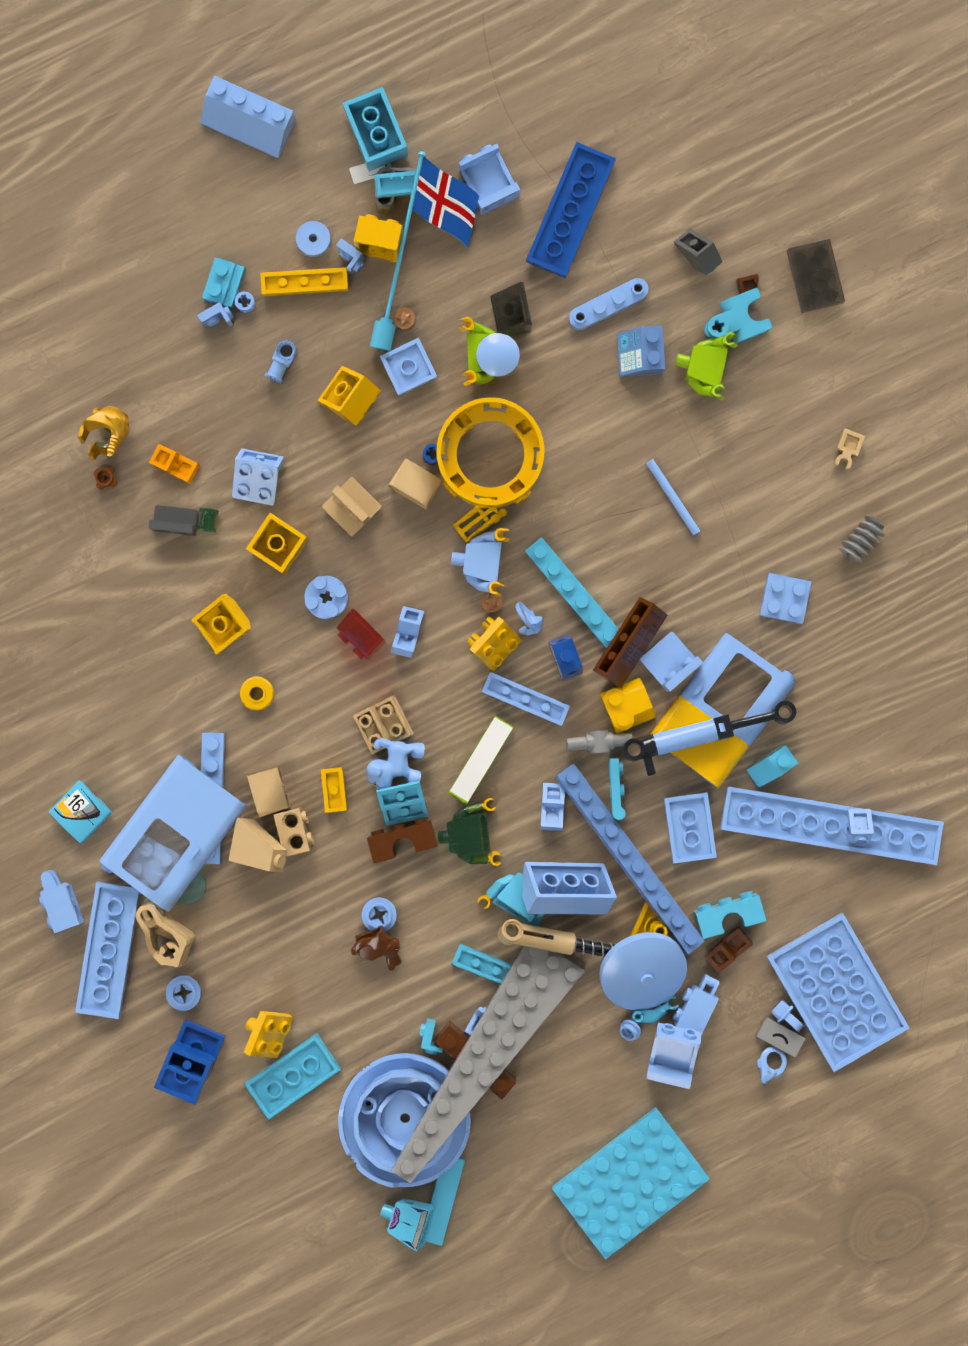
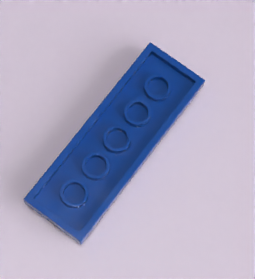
(570, 210)

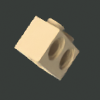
(287, 832)

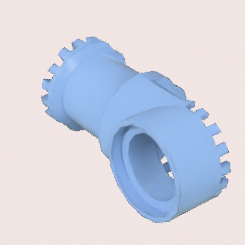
(280, 362)

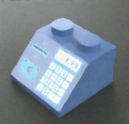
(641, 351)

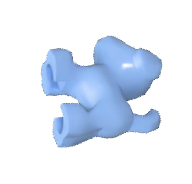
(382, 772)

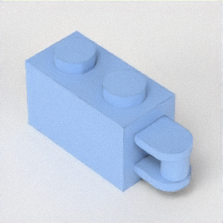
(697, 1005)

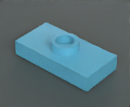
(394, 184)

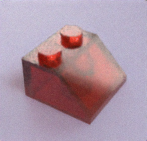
(360, 634)

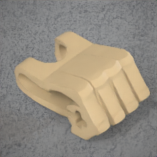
(165, 925)

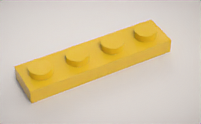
(304, 281)

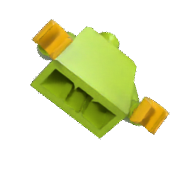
(474, 337)

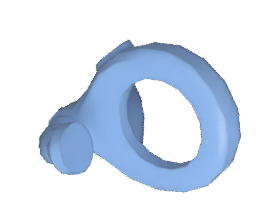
(531, 621)
(765, 1071)

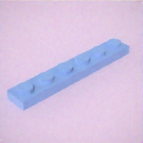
(213, 766)

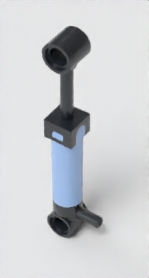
(698, 734)

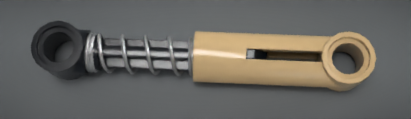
(550, 939)

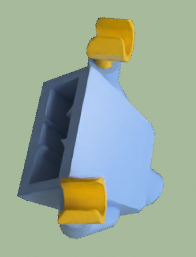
(482, 561)

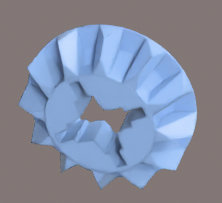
(381, 904)
(178, 1001)

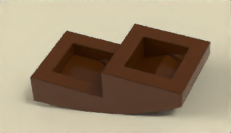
(728, 949)

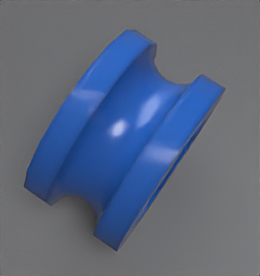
(427, 458)

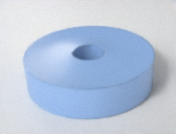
(311, 229)

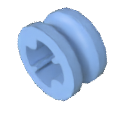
(250, 307)

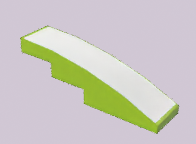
(480, 760)

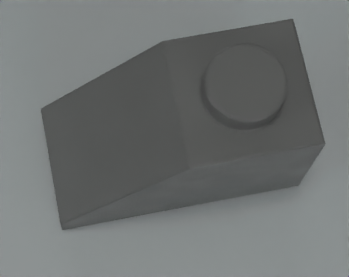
(699, 251)

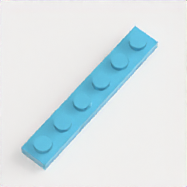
(572, 591)

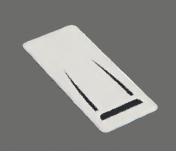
(360, 173)

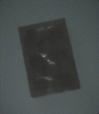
(815, 276)

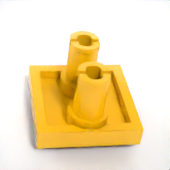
(495, 643)

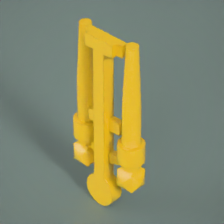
(483, 515)

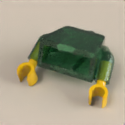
(469, 834)

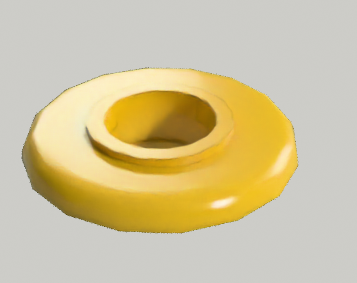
(245, 693)

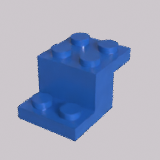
(189, 1061)

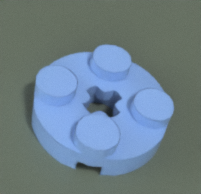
(314, 602)

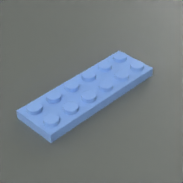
(108, 950)

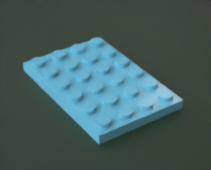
(630, 1183)

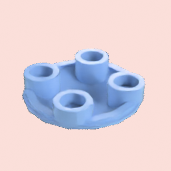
(498, 355)

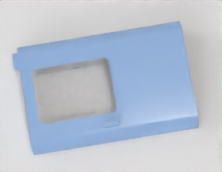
(161, 840)

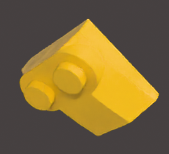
(222, 623)
(628, 705)

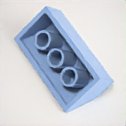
(247, 117)
(567, 888)

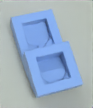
(552, 807)

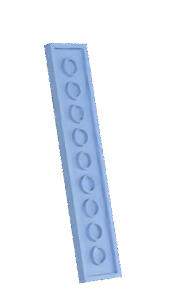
(828, 825)

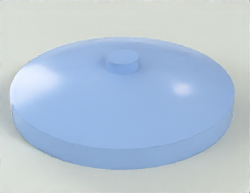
(643, 971)

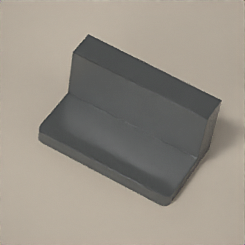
(174, 520)

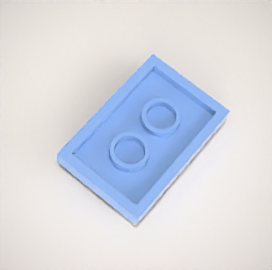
(690, 827)

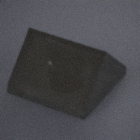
(511, 310)

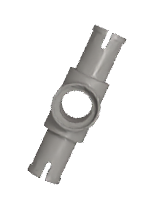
(598, 741)

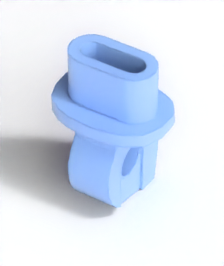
(783, 1012)

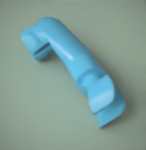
(652, 1015)

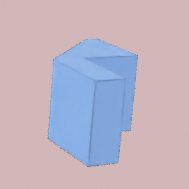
(407, 632)

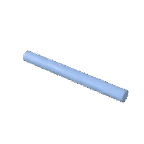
(673, 497)

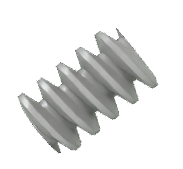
(862, 539)

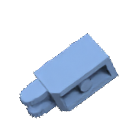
(59, 902)

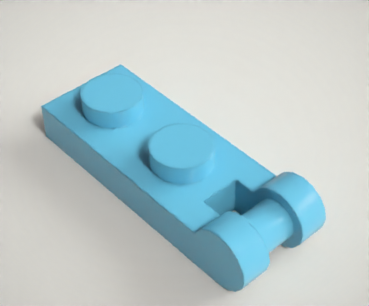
(616, 788)

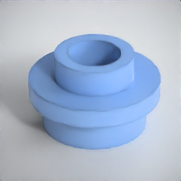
(630, 1030)

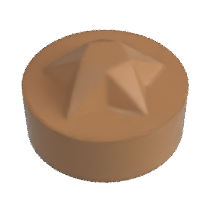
(404, 319)
(491, 602)

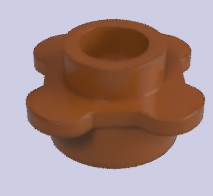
(99, 477)

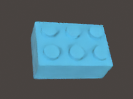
(375, 129)

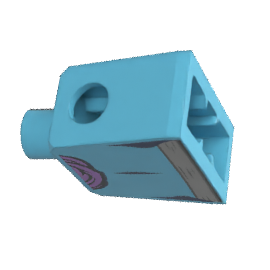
(409, 1221)

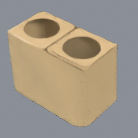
(415, 484)
(268, 791)

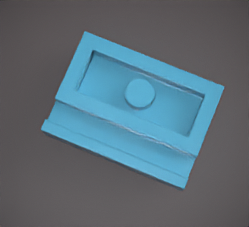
(223, 282)

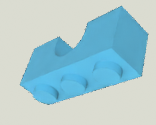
(710, 917)

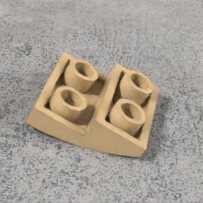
(383, 721)

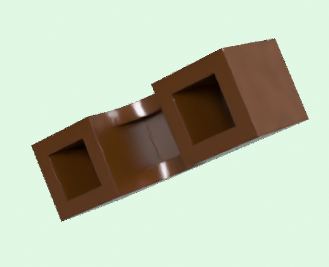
(382, 843)

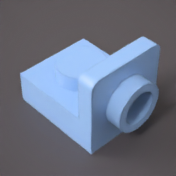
(349, 253)
(213, 314)
(860, 826)

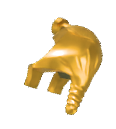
(113, 421)

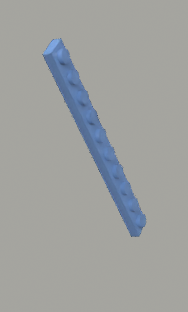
(629, 859)

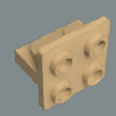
(351, 506)

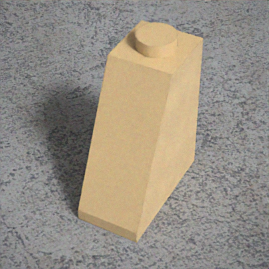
(256, 847)

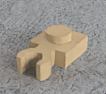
(849, 445)

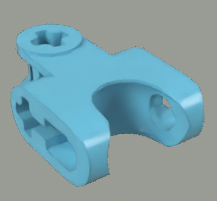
(736, 319)

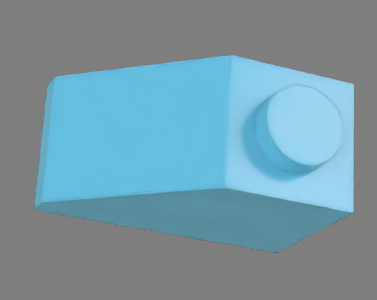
(772, 766)

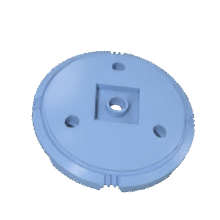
(376, 1133)

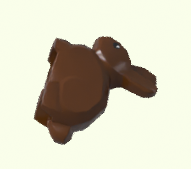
(376, 944)

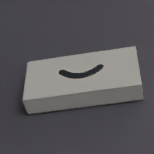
(780, 1036)

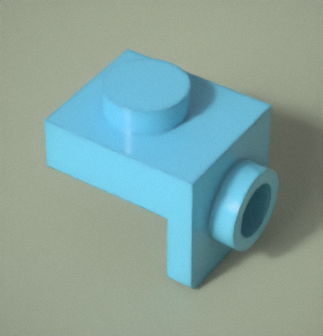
(427, 1032)

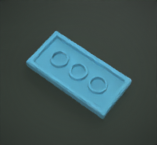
(292, 1076)

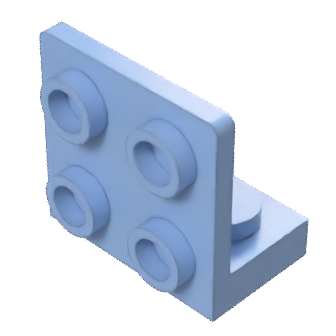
(256, 476)
(670, 661)

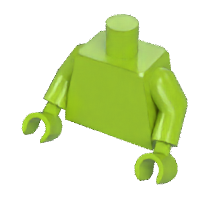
(706, 365)

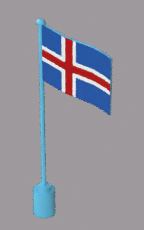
(441, 202)

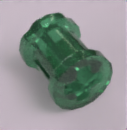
(207, 520)

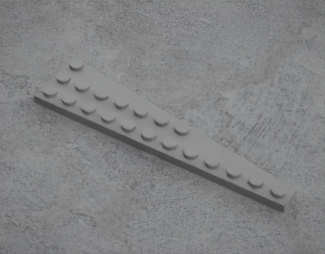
(515, 1012)

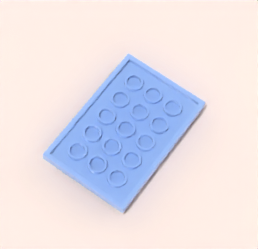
(837, 992)

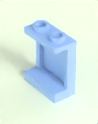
(489, 178)
(673, 1055)

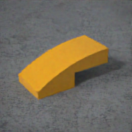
(174, 463)

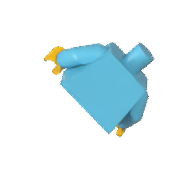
(508, 896)

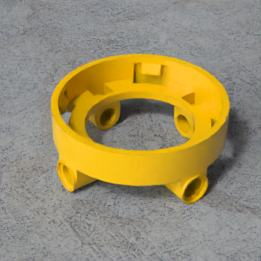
(460, 423)

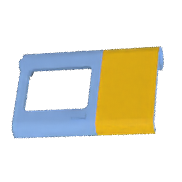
(718, 758)

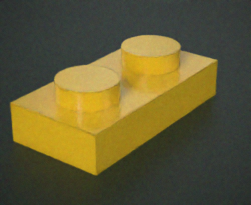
(334, 789)

